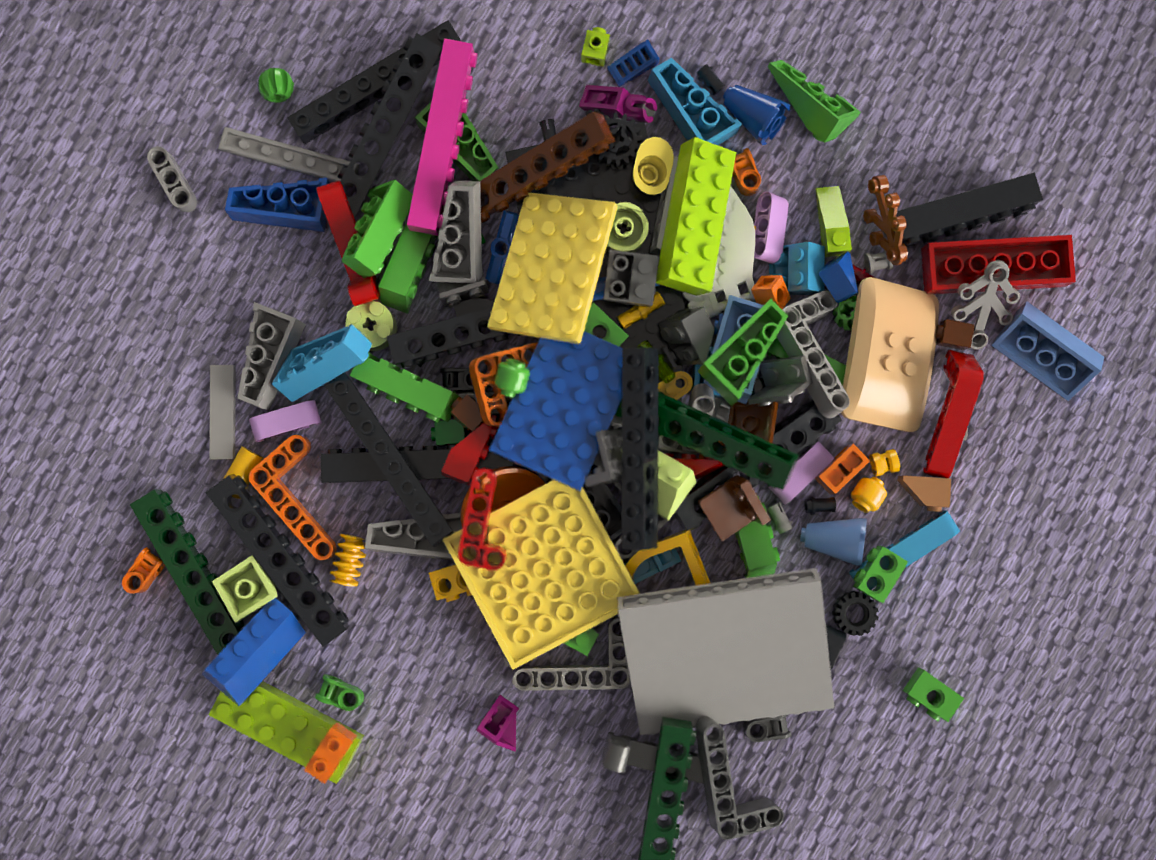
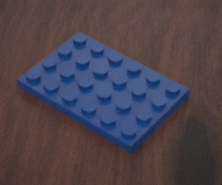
(565, 403)

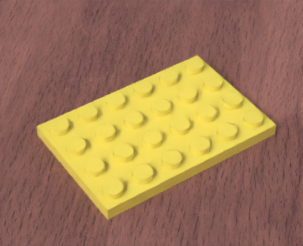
(552, 267)

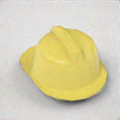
(653, 166)

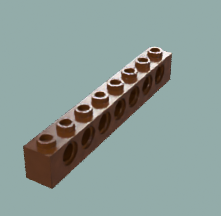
(551, 150)

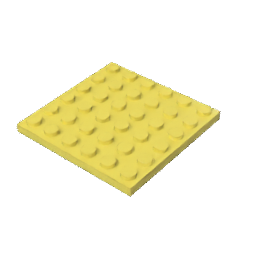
(556, 575)

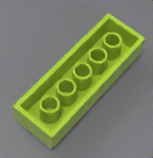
(695, 217)
(282, 724)

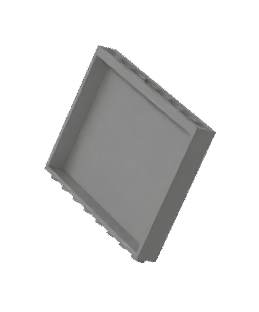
(728, 650)

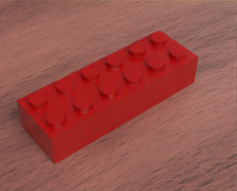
(1031, 262)

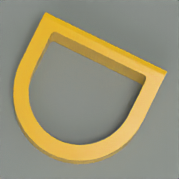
(681, 539)

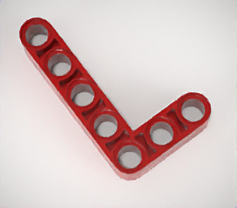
(342, 226)
(964, 387)

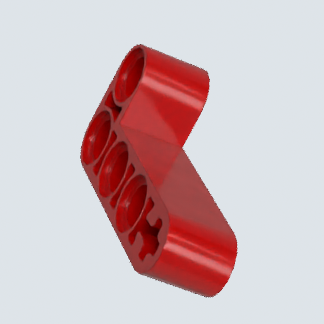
(481, 517)

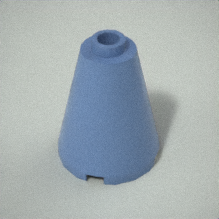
(837, 539)

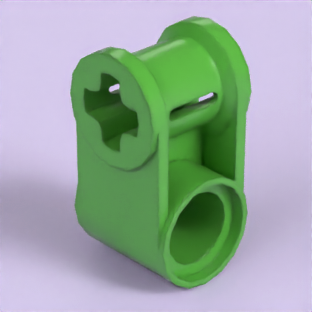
(335, 692)

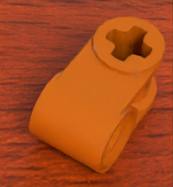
(746, 169)
(146, 567)

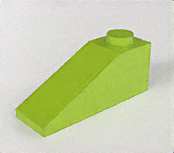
(833, 221)

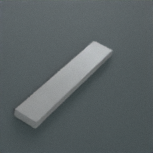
(282, 155)

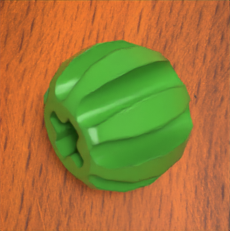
(275, 85)
(843, 310)

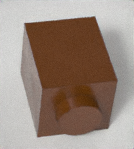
(954, 334)
(467, 413)

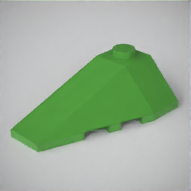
(818, 111)

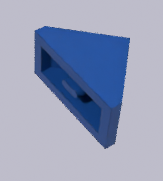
(840, 277)

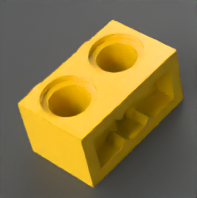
(458, 584)

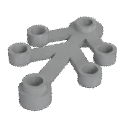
(987, 300)

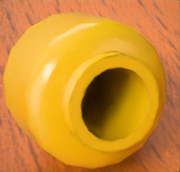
(868, 494)

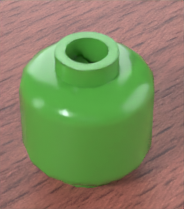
(512, 377)

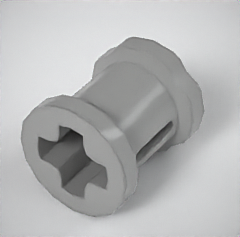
(877, 262)

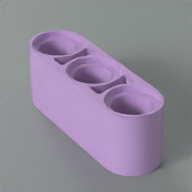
(770, 227)
(285, 419)
(808, 467)

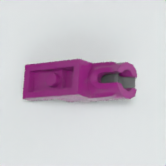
(619, 101)

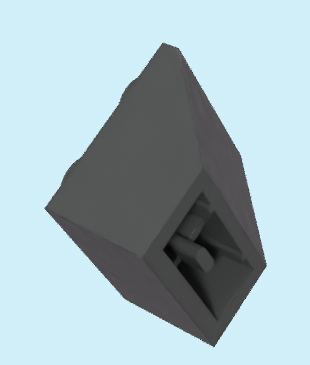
(631, 278)
(688, 335)

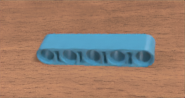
(918, 543)

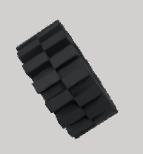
(868, 619)

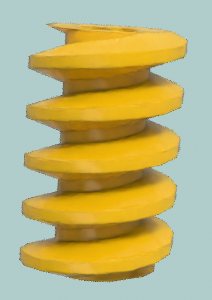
(348, 560)

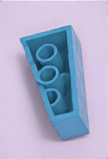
(690, 105)
(321, 361)

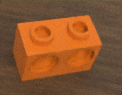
(842, 469)
(330, 752)

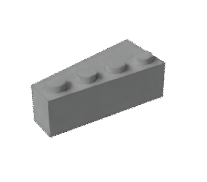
(460, 241)

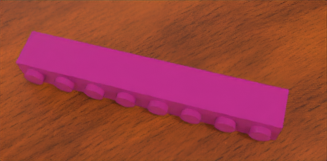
(441, 136)

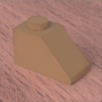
(928, 491)

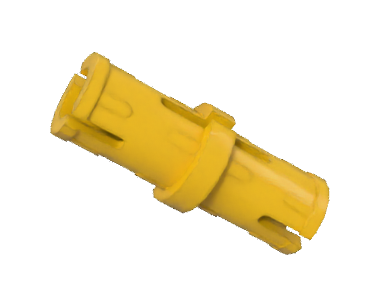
(639, 312)

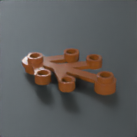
(887, 222)

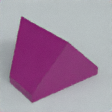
(500, 724)

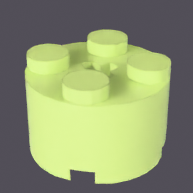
(637, 224)
(376, 312)

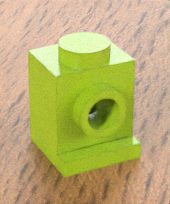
(595, 54)

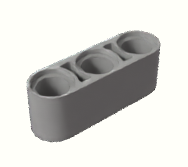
(164, 172)

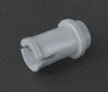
(780, 518)

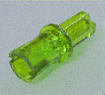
(664, 370)

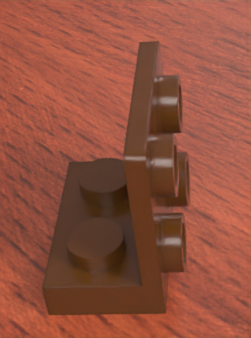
(733, 507)

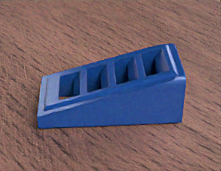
(637, 70)

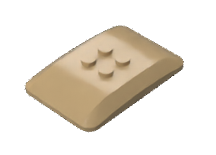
(890, 355)

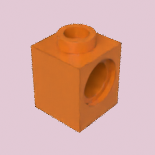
(772, 288)

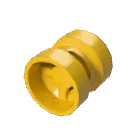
(884, 462)

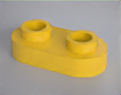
(671, 390)

